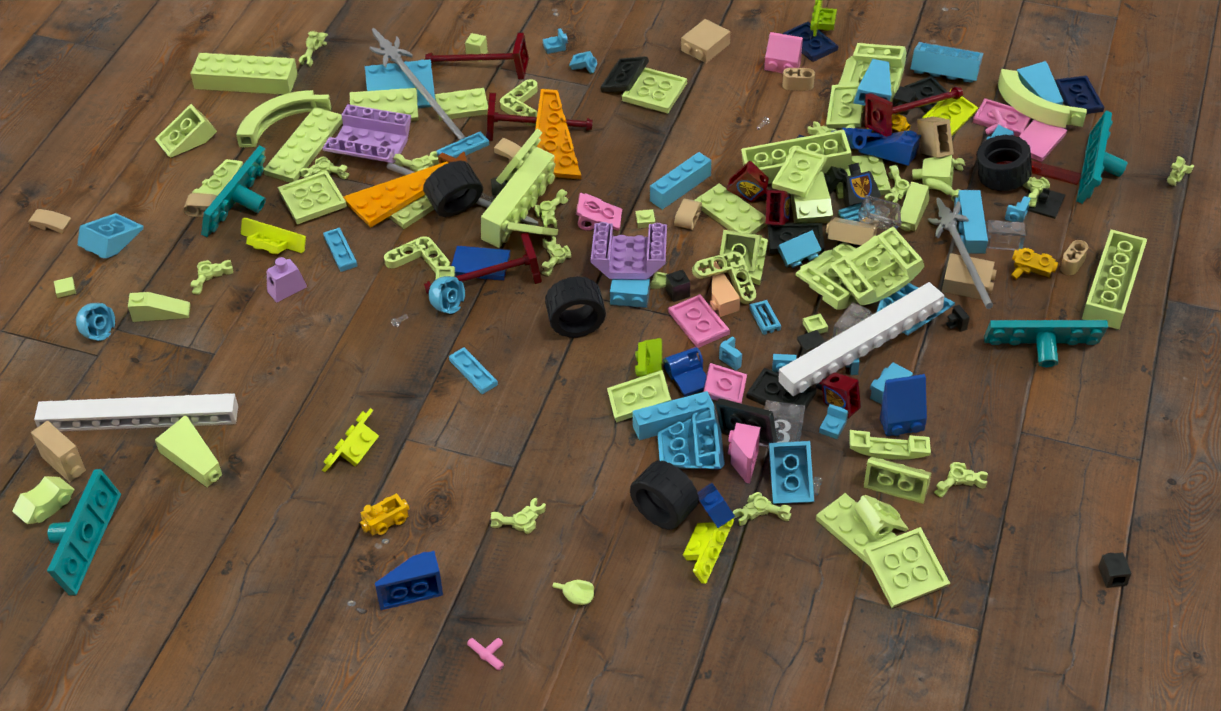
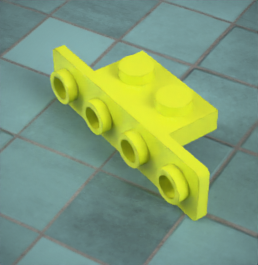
(271, 237)
(357, 443)
(706, 546)

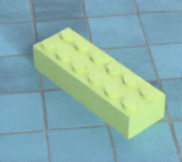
(244, 73)
(771, 156)
(517, 197)
(1114, 278)

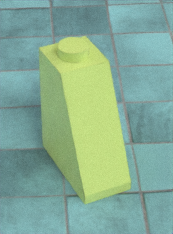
(914, 206)

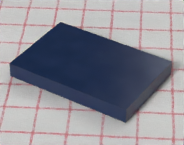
(813, 46)
(1079, 93)

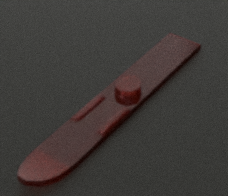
(1052, 172)

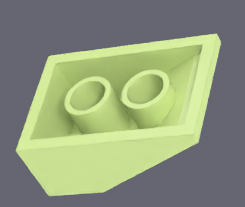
(186, 132)
(815, 206)

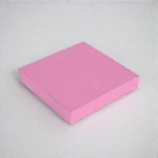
(725, 383)

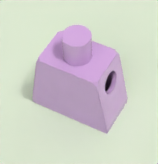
(284, 279)

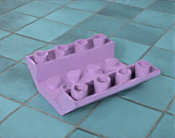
(368, 131)
(628, 255)

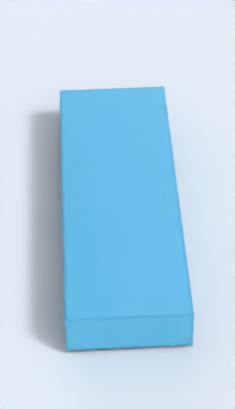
(469, 145)
(340, 249)
(473, 370)

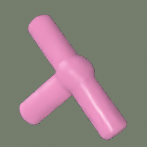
(999, 120)
(487, 653)

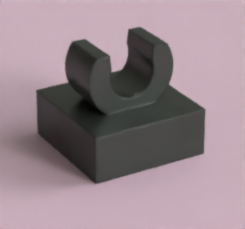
(958, 319)

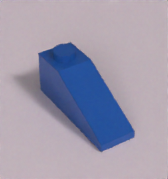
(715, 505)

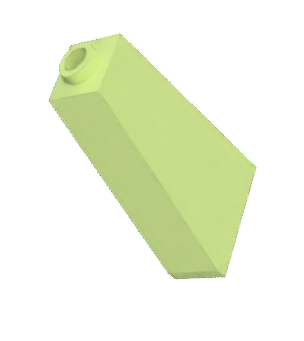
(189, 451)

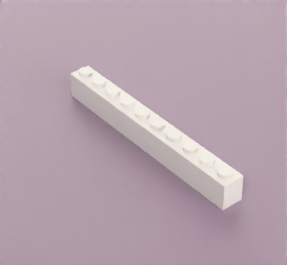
(860, 339)
(137, 412)

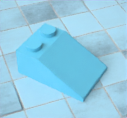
(108, 235)
(791, 472)

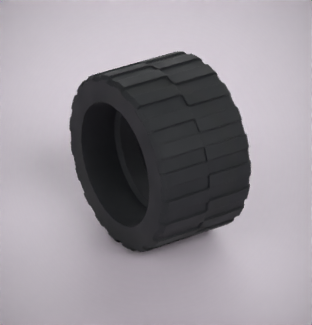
(1004, 176)
(453, 188)
(573, 292)
(664, 494)

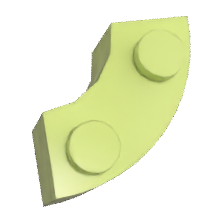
(43, 500)

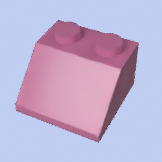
(783, 52)
(744, 449)

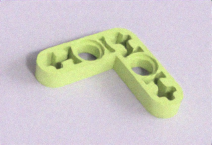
(511, 103)
(419, 249)
(733, 269)

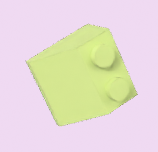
(746, 244)

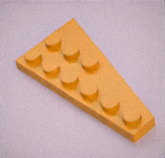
(556, 135)
(388, 197)

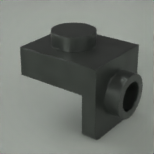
(833, 177)

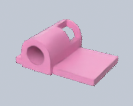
(596, 211)

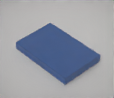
(474, 258)

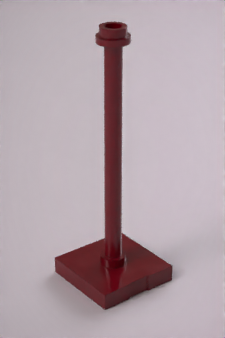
(519, 55)
(880, 111)
(493, 116)
(528, 258)

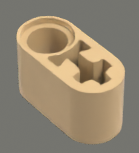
(798, 79)
(197, 204)
(688, 214)
(1074, 257)

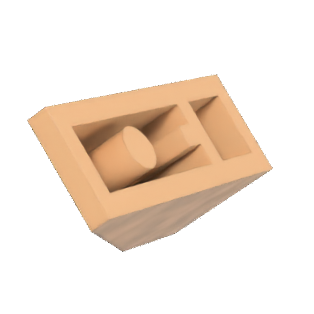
(724, 297)

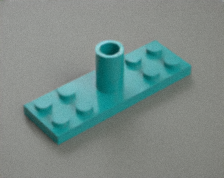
(1097, 159)
(238, 192)
(1045, 335)
(83, 533)

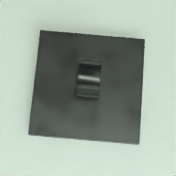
(1047, 203)

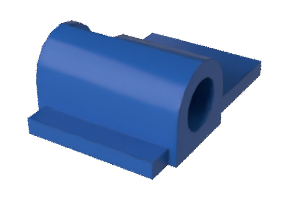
(855, 135)
(686, 370)

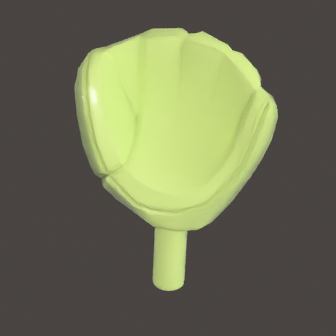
(577, 591)

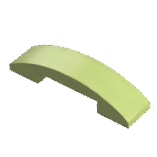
(889, 448)

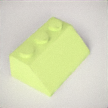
(897, 479)

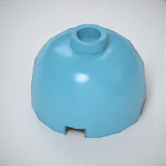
(447, 294)
(95, 321)

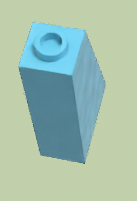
(875, 81)
(1040, 82)

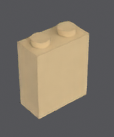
(705, 40)
(935, 136)
(850, 231)
(959, 280)
(58, 451)

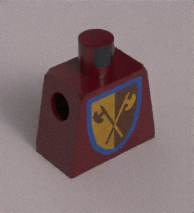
(749, 183)
(777, 207)
(841, 392)

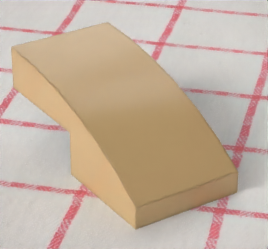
(507, 148)
(50, 219)

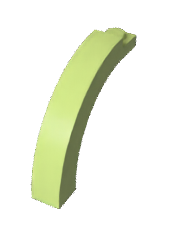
(1036, 107)
(275, 109)

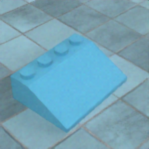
(946, 61)
(394, 78)

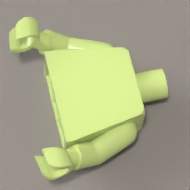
(938, 173)

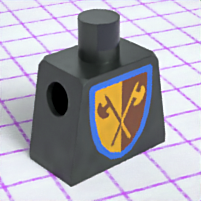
(858, 185)

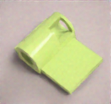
(878, 516)

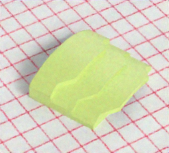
(864, 53)
(878, 267)
(825, 280)

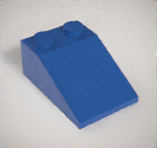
(898, 147)
(904, 405)
(410, 582)

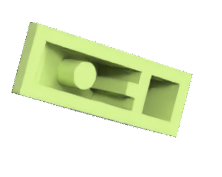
(152, 306)

